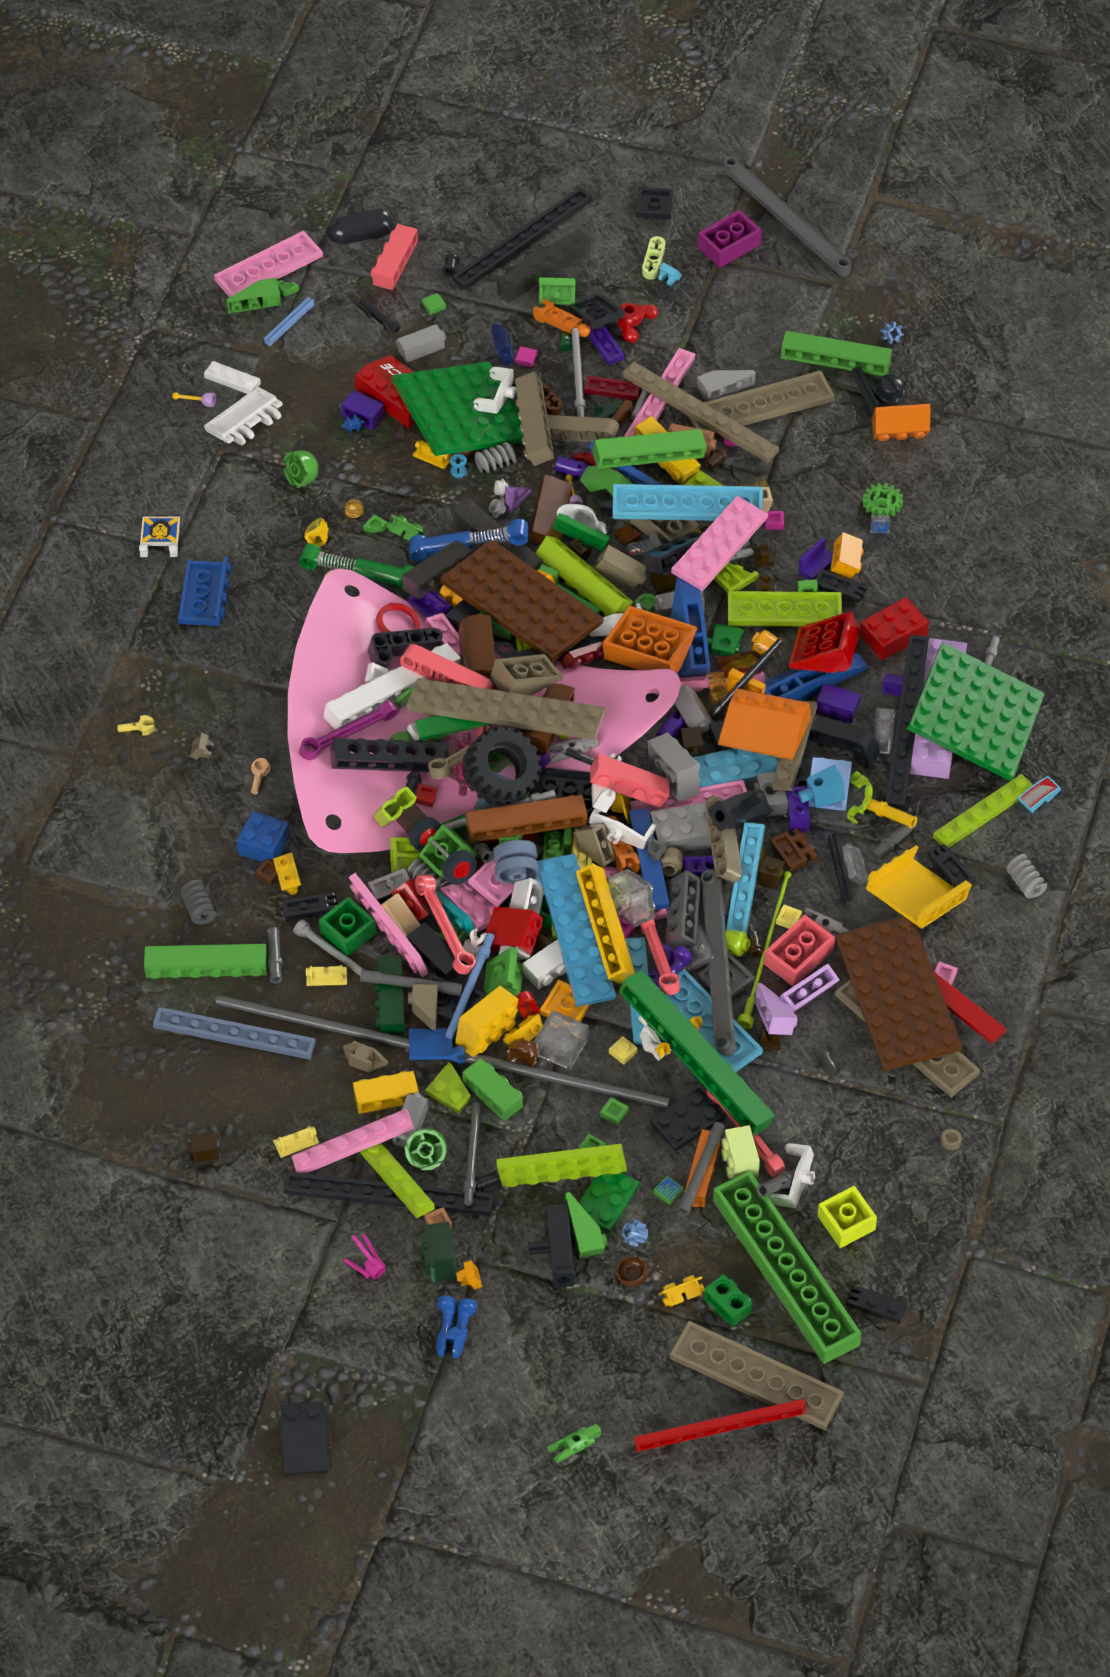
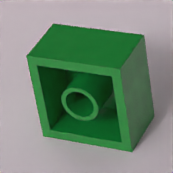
(347, 926)

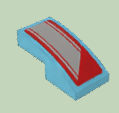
(1039, 793)

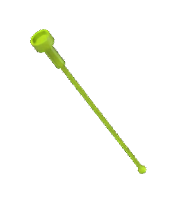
(746, 1020)

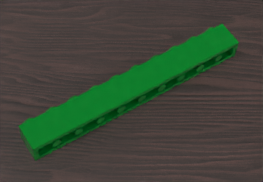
(696, 1053)

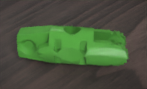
(575, 1442)

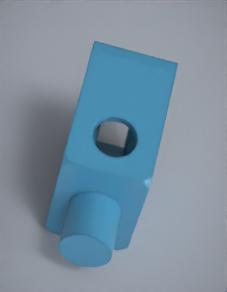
(824, 787)

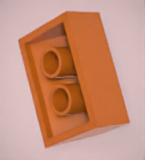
(901, 422)

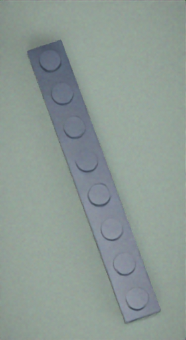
(234, 1033)

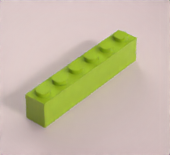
(582, 577)

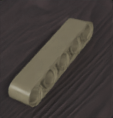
(581, 428)
(724, 848)

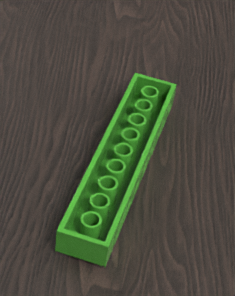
(787, 1268)

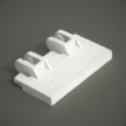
(246, 412)

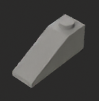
(724, 382)

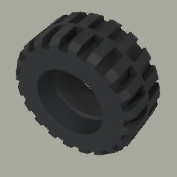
(514, 747)

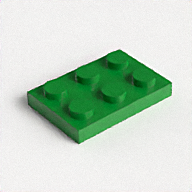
(608, 1198)

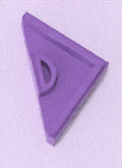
(515, 496)

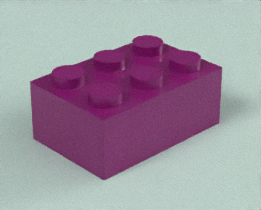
(729, 238)

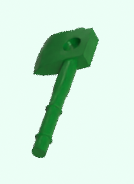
(725, 640)

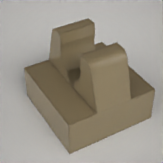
(199, 747)

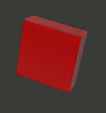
(425, 795)

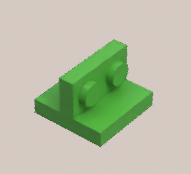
(557, 290)
(505, 972)

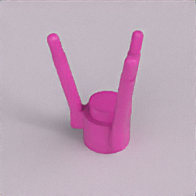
(373, 1265)

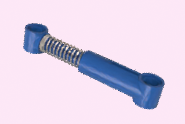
(423, 546)

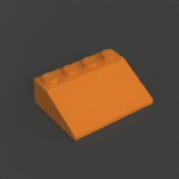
(648, 641)
(765, 724)

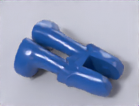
(457, 1334)

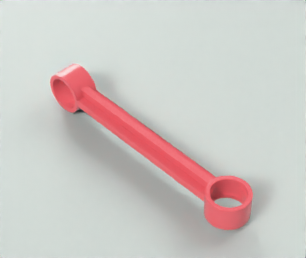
(426, 886)
(666, 976)
(772, 1162)

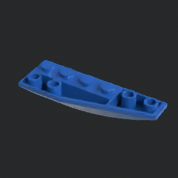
(688, 609)
(803, 684)

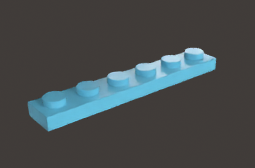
(744, 888)
(638, 956)

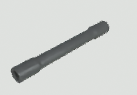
(377, 977)
(689, 1196)

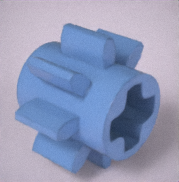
(886, 332)
(634, 1233)

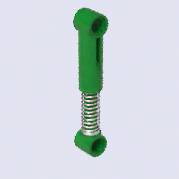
(313, 557)

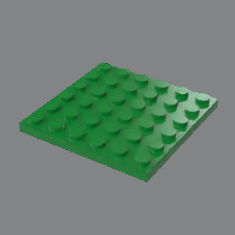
(446, 413)
(976, 711)

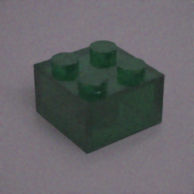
(438, 1252)

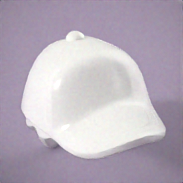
(583, 515)

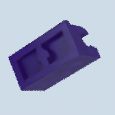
(431, 604)

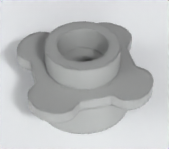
(497, 507)

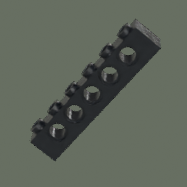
(667, 555)
(380, 759)

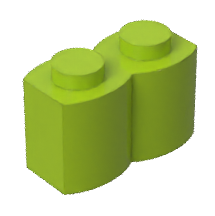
(394, 806)

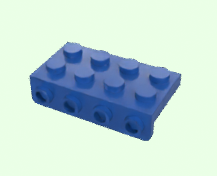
(204, 592)

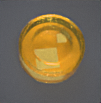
(354, 508)

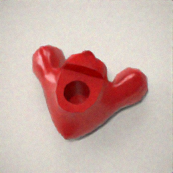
(633, 316)

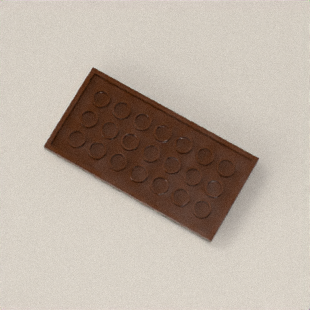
(522, 600)
(897, 993)

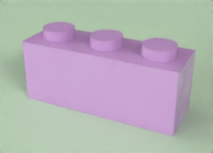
(810, 988)

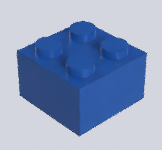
(263, 837)

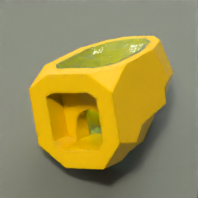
(317, 532)

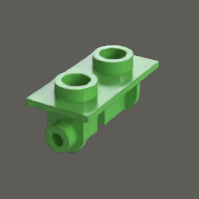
(401, 524)

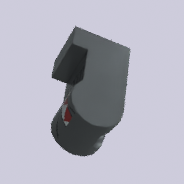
(637, 550)

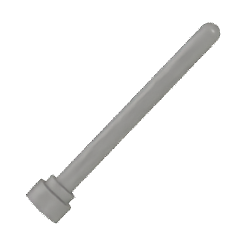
(303, 929)

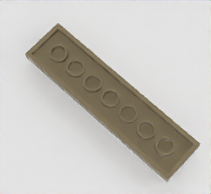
(772, 400)
(948, 1071)
(755, 1373)

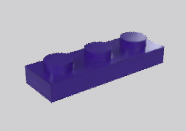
(606, 345)

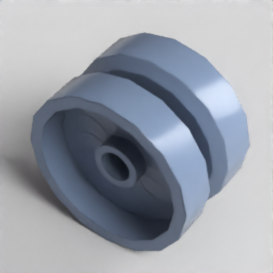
(515, 861)

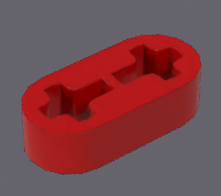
(527, 1004)

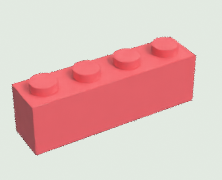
(394, 256)
(629, 780)

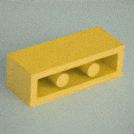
(384, 1091)

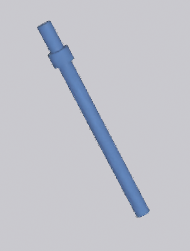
(483, 953)

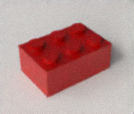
(891, 628)

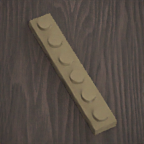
(788, 769)

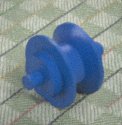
(351, 424)

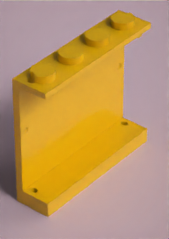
(915, 889)

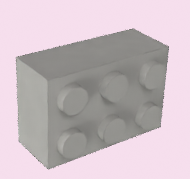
(674, 763)
(682, 827)

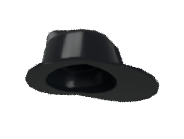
(888, 389)

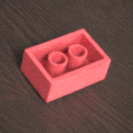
(799, 951)

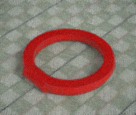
(396, 607)

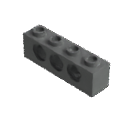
(683, 910)

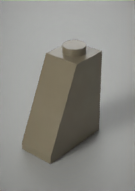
(620, 568)

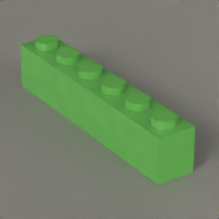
(836, 353)
(649, 448)
(205, 960)

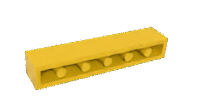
(605, 923)

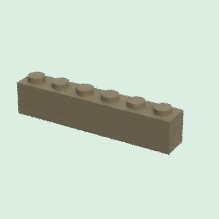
(533, 419)

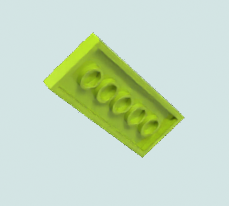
(781, 608)
(561, 1165)

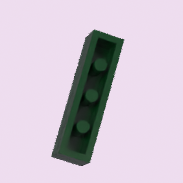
(390, 997)

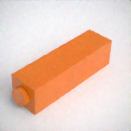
(702, 1193)

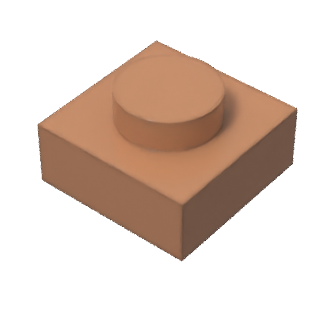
(437, 1216)

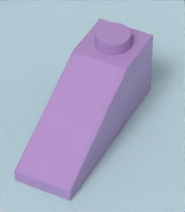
(774, 1011)

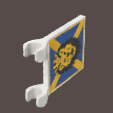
(159, 532)

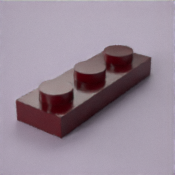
(611, 388)
(583, 655)

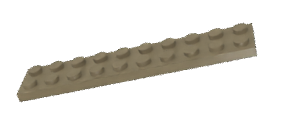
(506, 708)

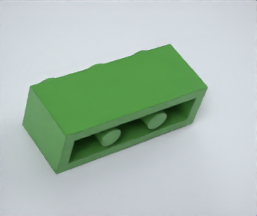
(493, 1089)

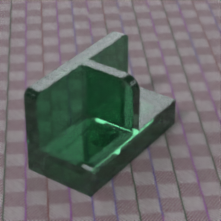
(606, 409)

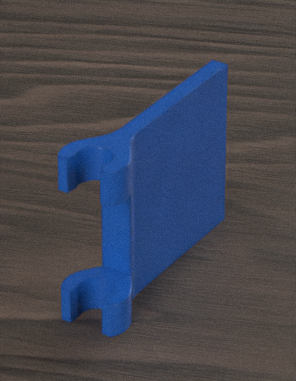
(433, 1045)

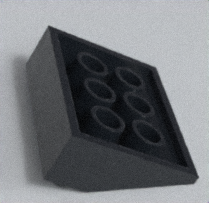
(566, 784)

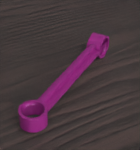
(385, 712)

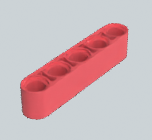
(441, 669)

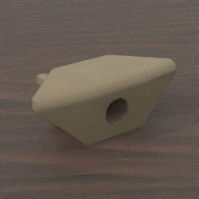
(364, 1057)

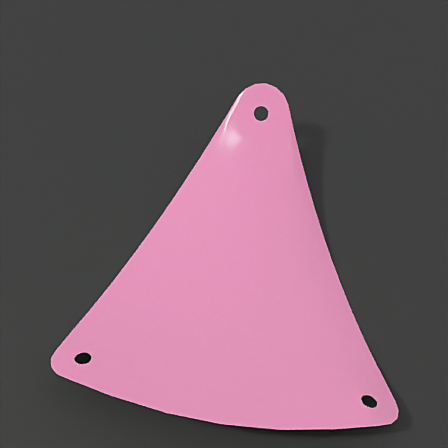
(334, 661)

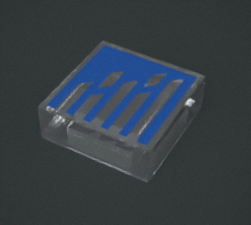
(880, 524)

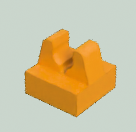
(469, 1275)

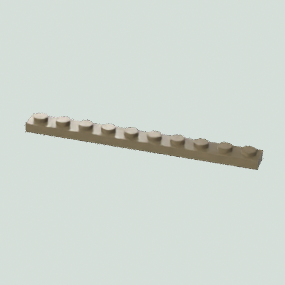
(701, 412)

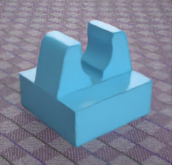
(671, 273)

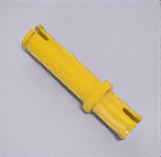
(883, 809)

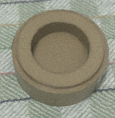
(951, 1139)

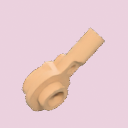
(259, 768)

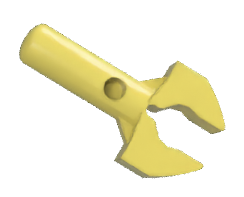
(140, 725)

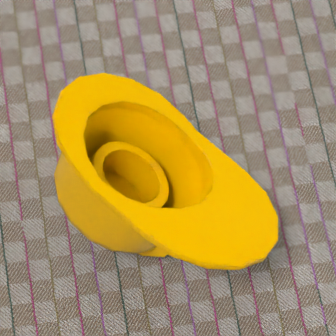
(621, 805)

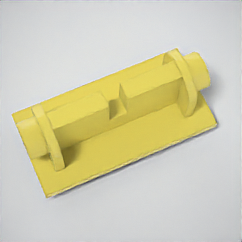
(326, 976)
(296, 1141)

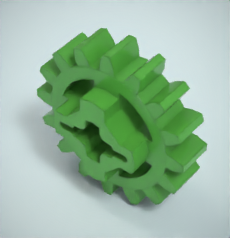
(882, 500)

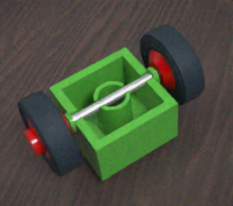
(443, 850)

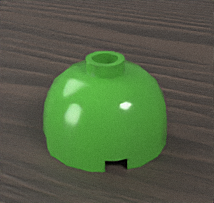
(301, 468)
(426, 1148)

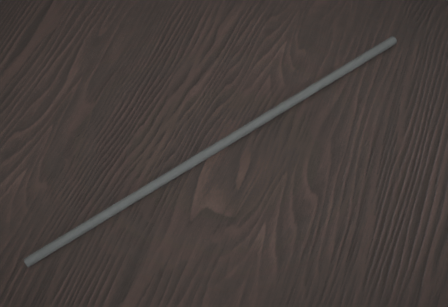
(404, 1043)

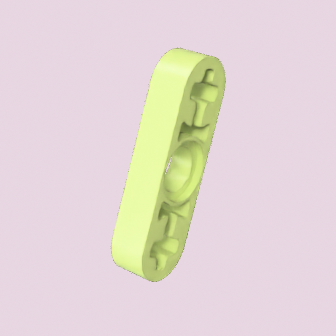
(651, 251)

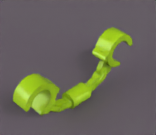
(858, 781)

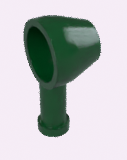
(565, 342)

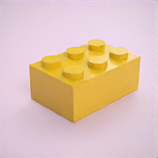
(487, 1021)

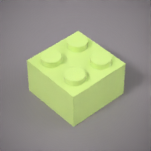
(740, 1152)

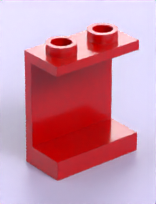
(514, 928)

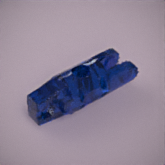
(503, 344)

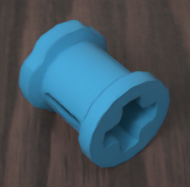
(454, 462)

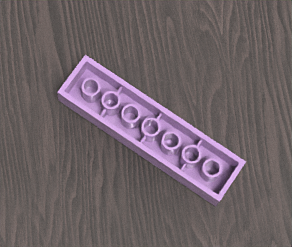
(928, 757)

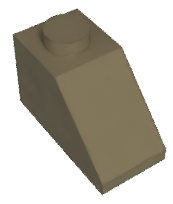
(594, 843)
(424, 1003)

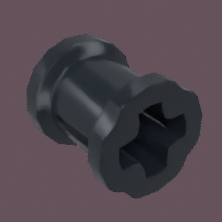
(450, 267)

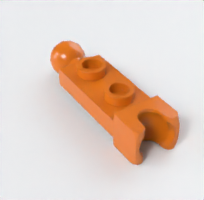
(560, 319)
(625, 855)

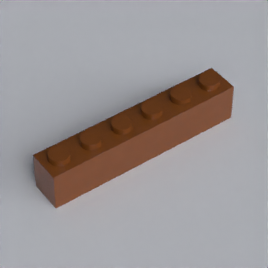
(526, 818)

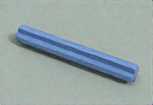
(288, 321)

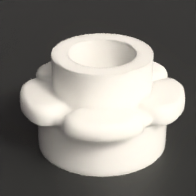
(500, 487)

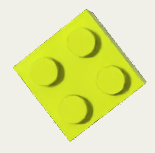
(847, 1216)

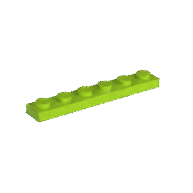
(982, 812)
(398, 1180)

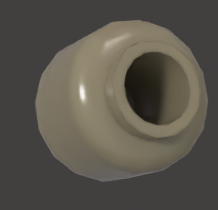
(672, 862)

